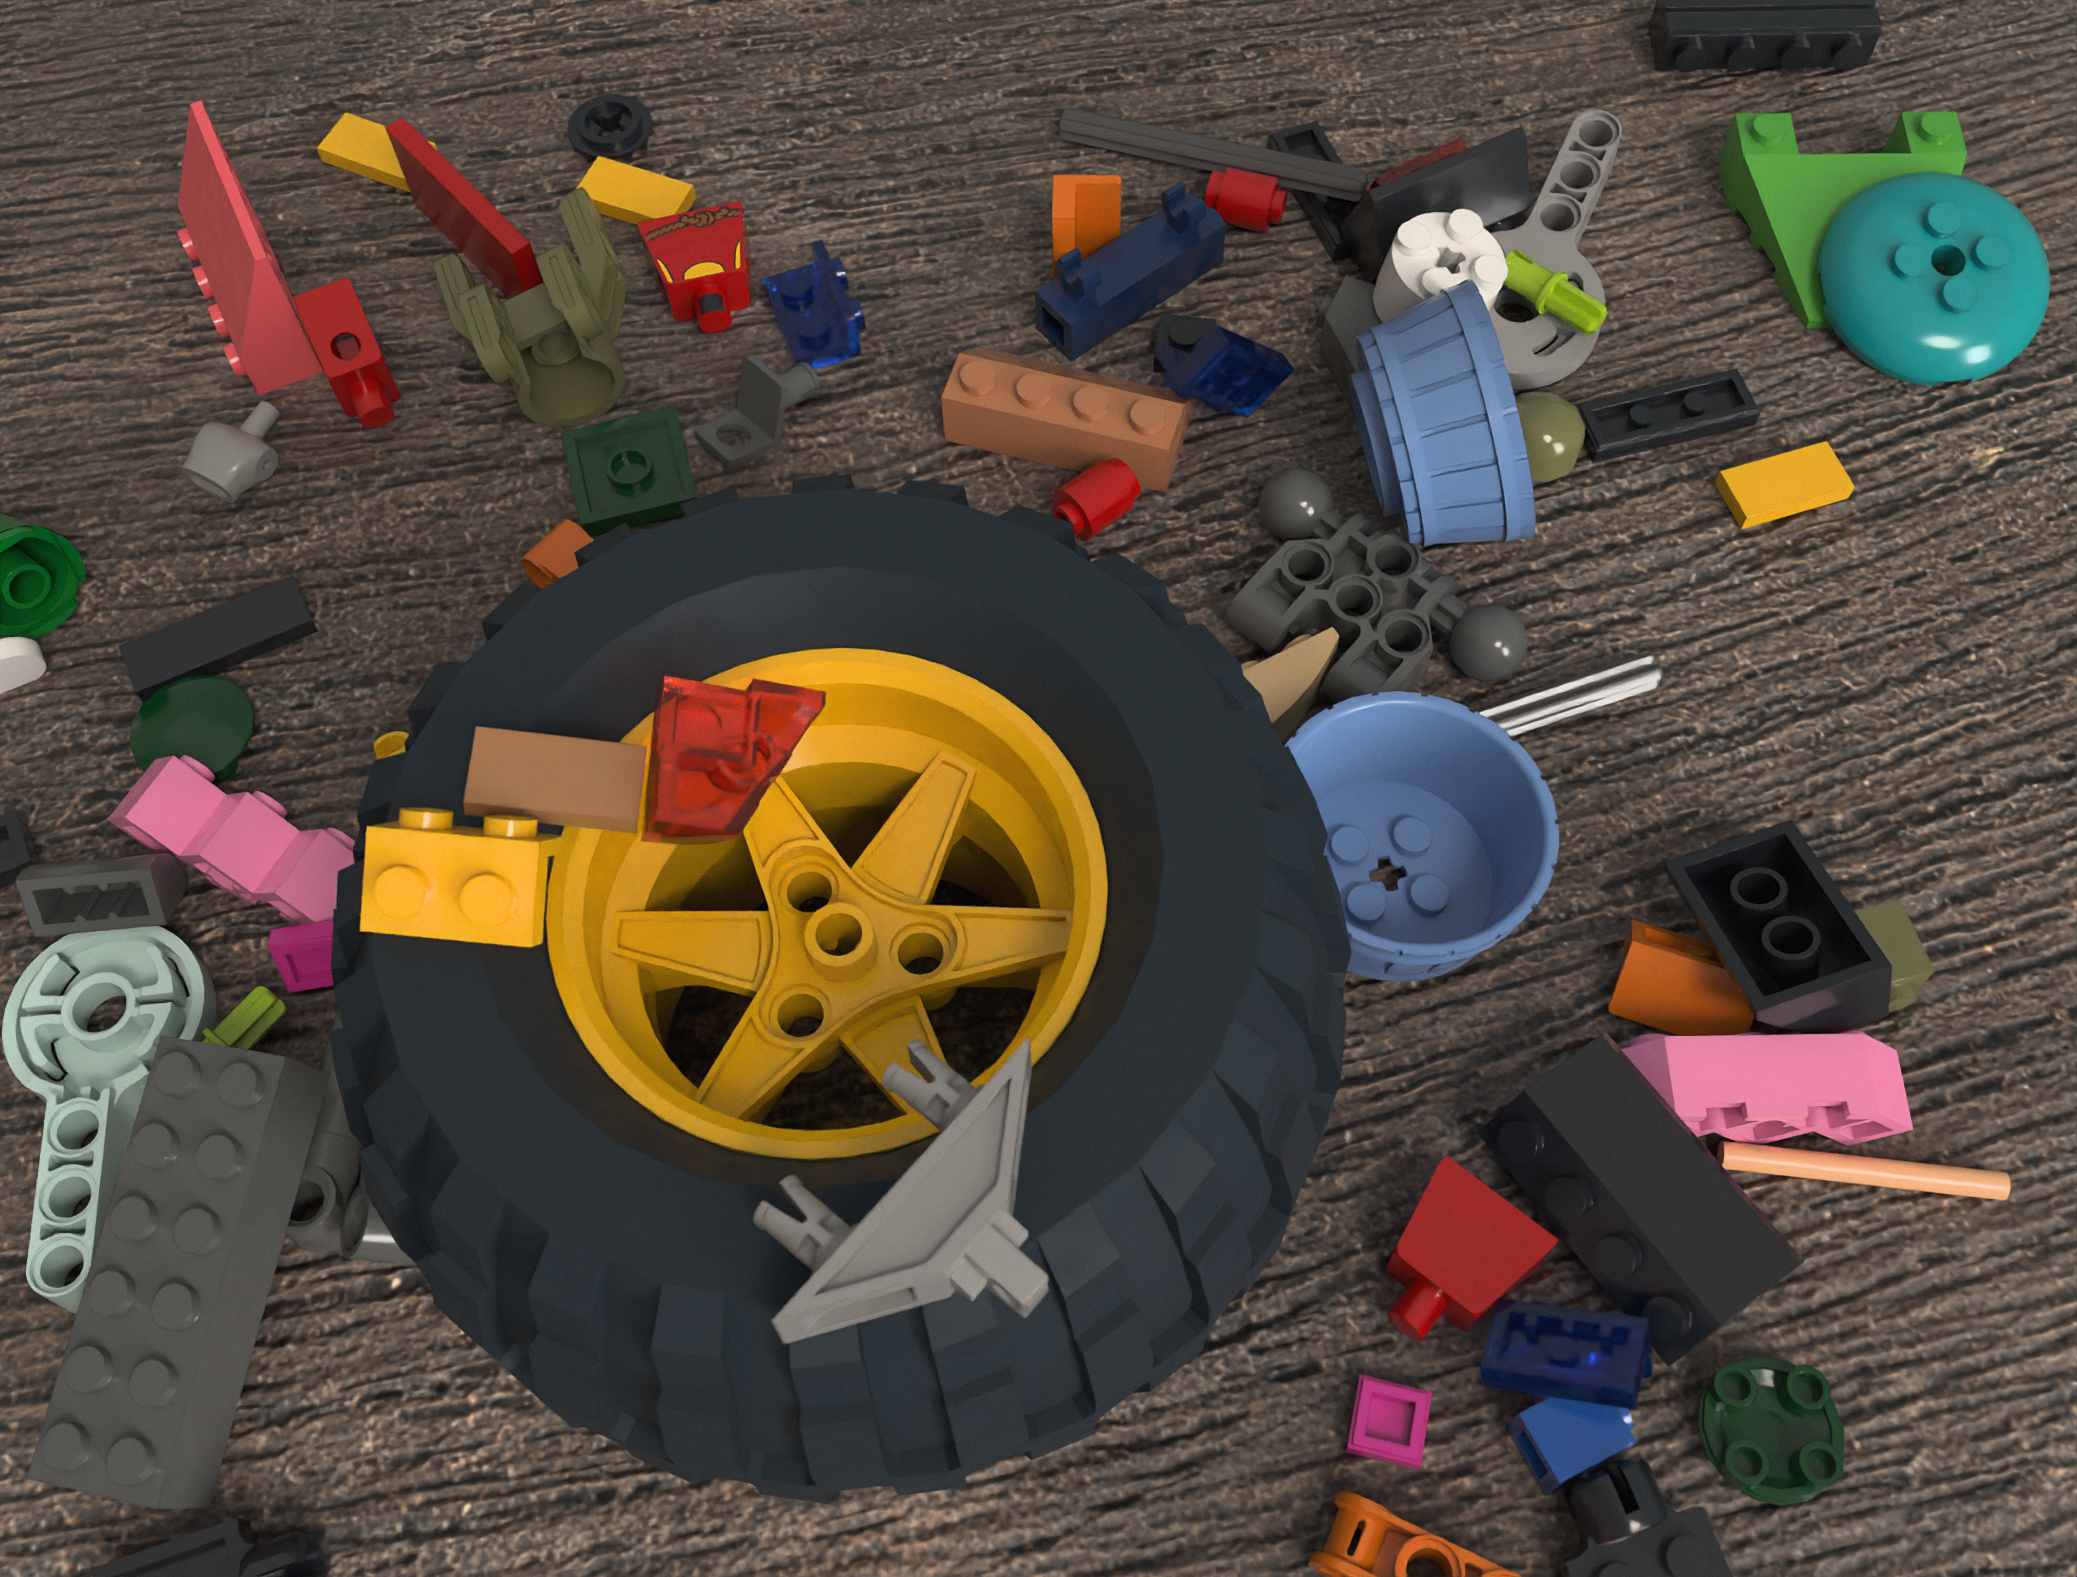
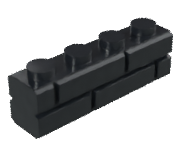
(1763, 34)

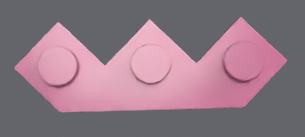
(236, 839)
(1778, 1085)

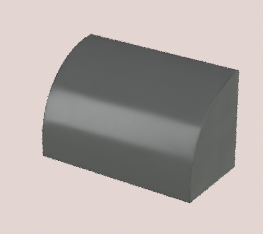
(101, 893)

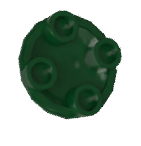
(196, 719)
(1772, 1429)

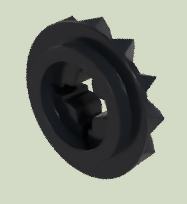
(607, 114)

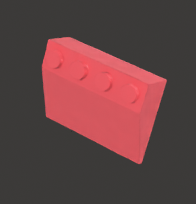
(239, 266)

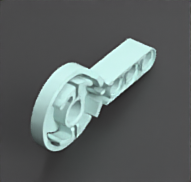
(103, 1075)

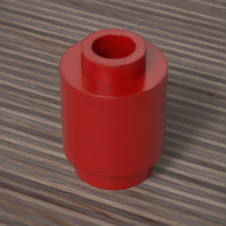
(1246, 198)
(1097, 497)

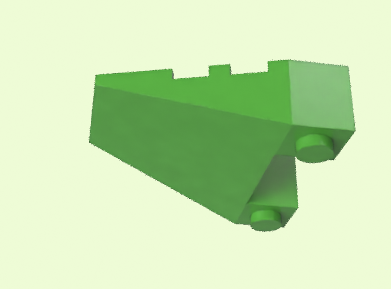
(1797, 196)

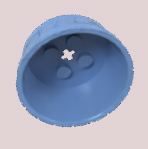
(1443, 423)
(1445, 804)

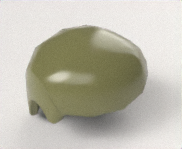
(1551, 434)

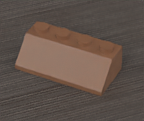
(1063, 415)

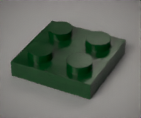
(629, 471)

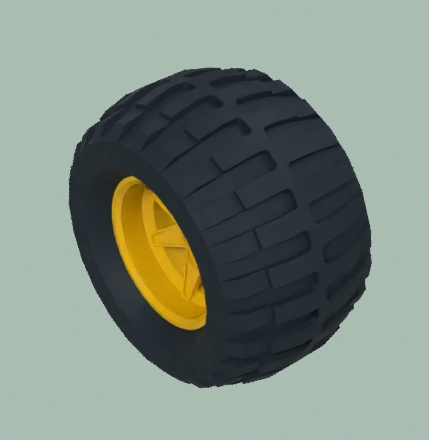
(979, 727)

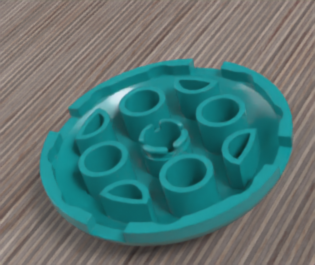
(1906, 314)

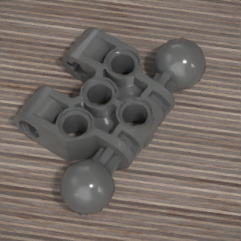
(1398, 609)

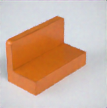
(1084, 214)
(1677, 985)

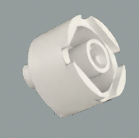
(1436, 254)

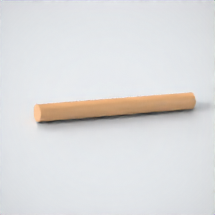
(1864, 1170)

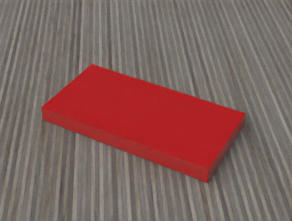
(464, 213)

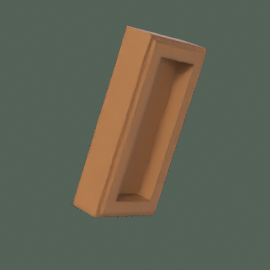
(555, 779)

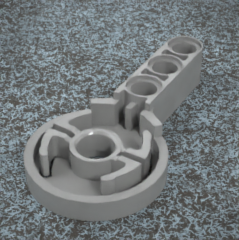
(1552, 241)

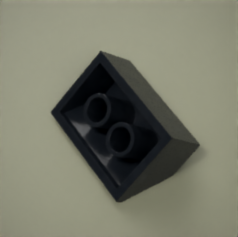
(1482, 179)
(1785, 932)

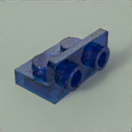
(814, 311)
(1225, 371)
(1567, 1353)

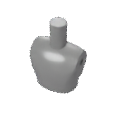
(232, 458)

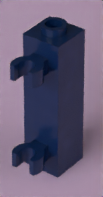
(1129, 274)

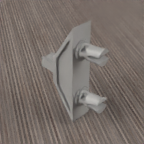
(937, 1227)

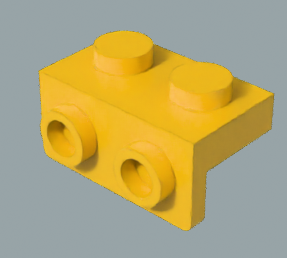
(457, 879)

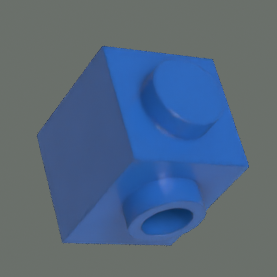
(1569, 1438)

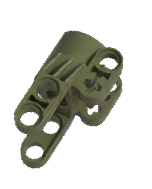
(556, 335)

